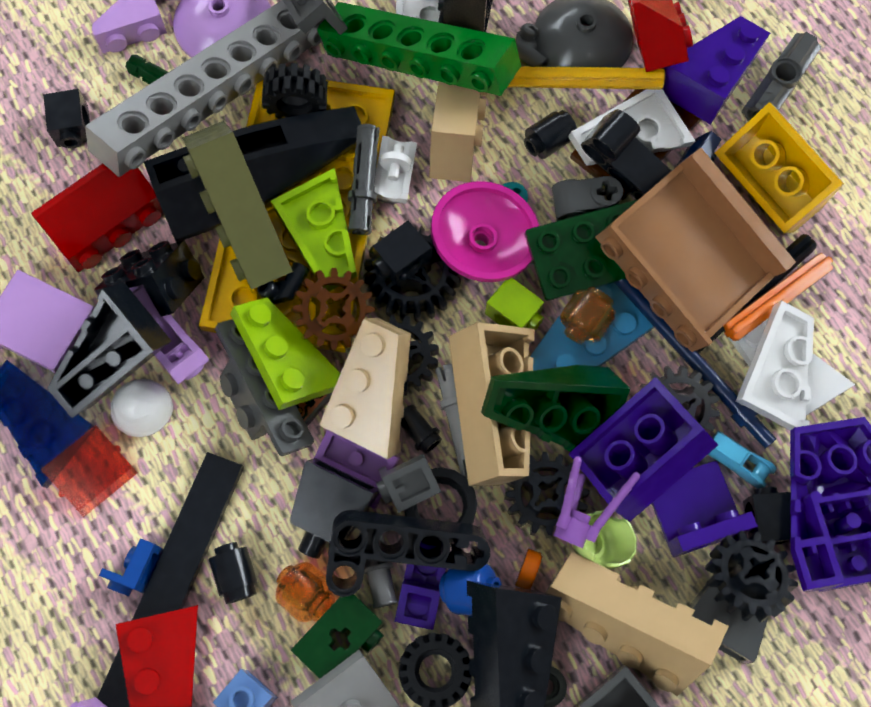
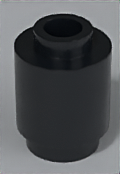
(549, 134)
(233, 572)

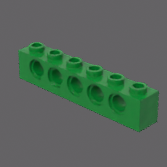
(423, 48)

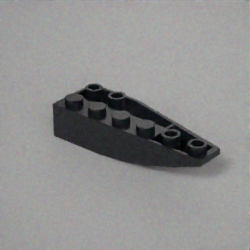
(276, 153)

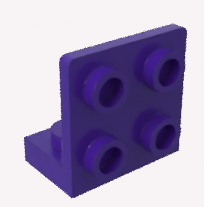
(699, 511)

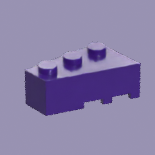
(714, 68)

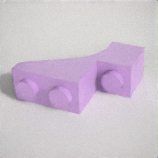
(128, 24)

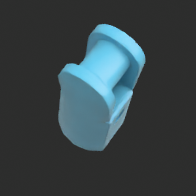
(734, 457)

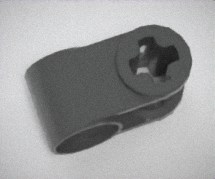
(585, 195)

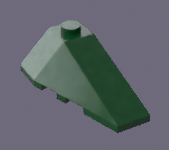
(556, 402)

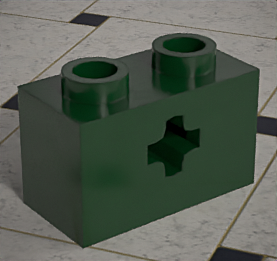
(345, 614)

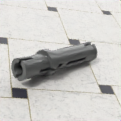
(362, 193)

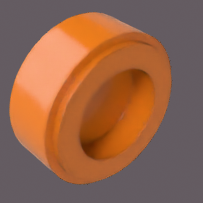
(528, 569)

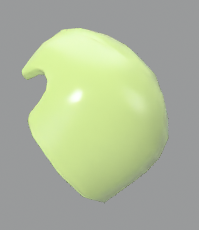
(614, 545)

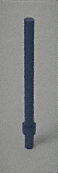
(741, 414)

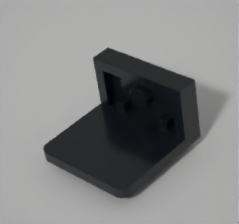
(164, 270)

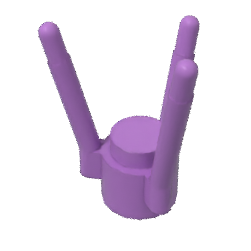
(574, 525)

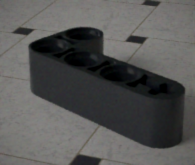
(622, 155)
(407, 550)

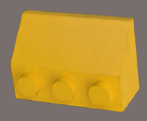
(779, 169)

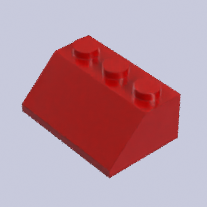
(660, 32)
(98, 214)

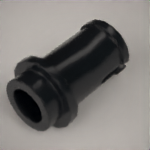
(420, 430)

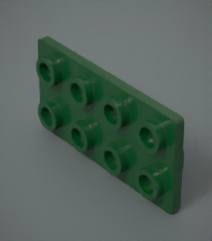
(569, 254)

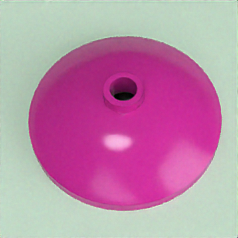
(485, 214)

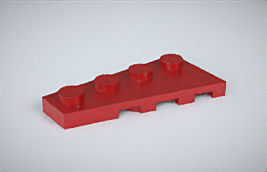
(159, 658)

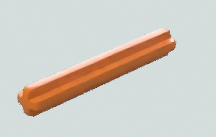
(785, 290)

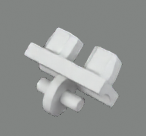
(394, 170)

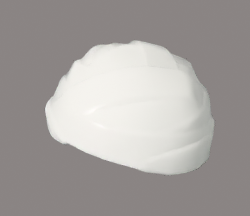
(141, 407)

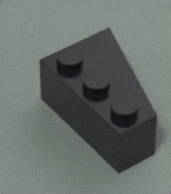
(108, 350)

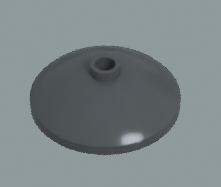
(571, 44)

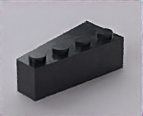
(511, 644)

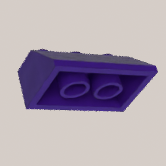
(647, 437)

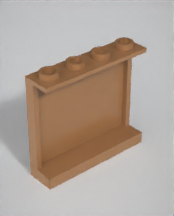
(694, 250)

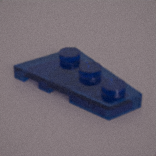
(36, 419)

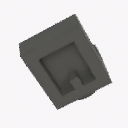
(408, 483)

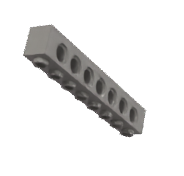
(196, 89)

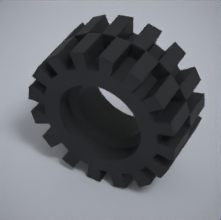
(293, 91)
(435, 645)

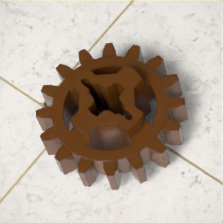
(320, 296)

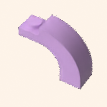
(180, 357)

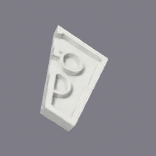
(779, 368)

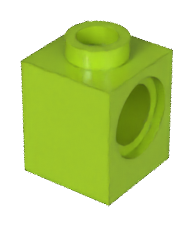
(515, 306)

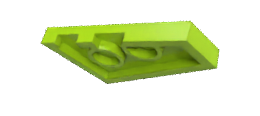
(318, 225)
(287, 362)

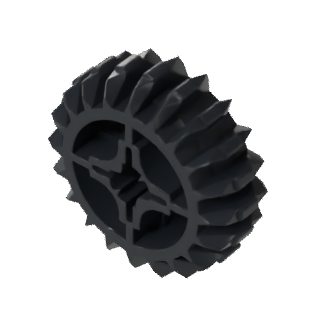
(429, 295)

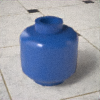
(454, 587)

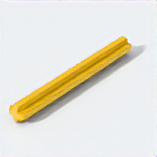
(588, 78)

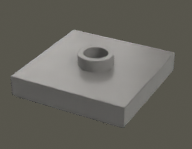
(348, 685)

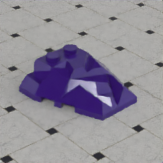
(831, 504)

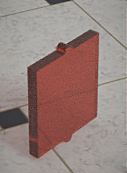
(89, 471)

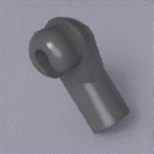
(527, 46)

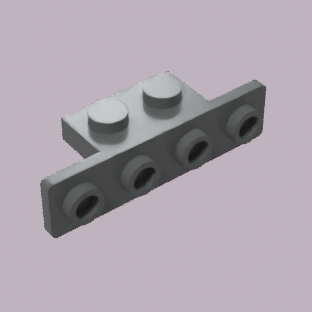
(253, 400)

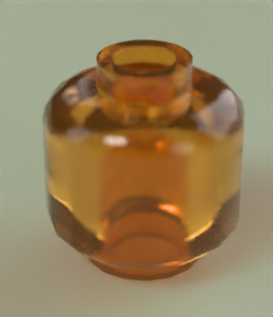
(588, 315)
(303, 592)

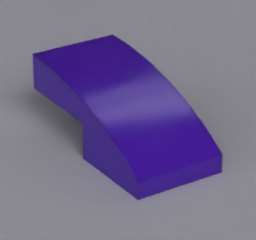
(420, 594)

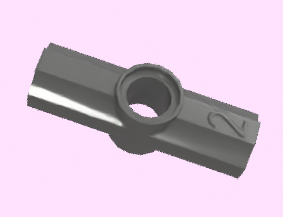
(789, 67)

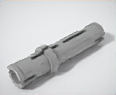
(450, 405)

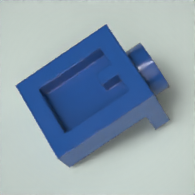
(139, 568)

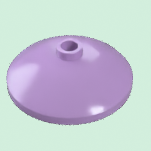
(200, 24)

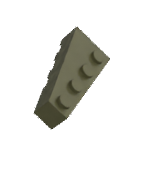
(237, 202)

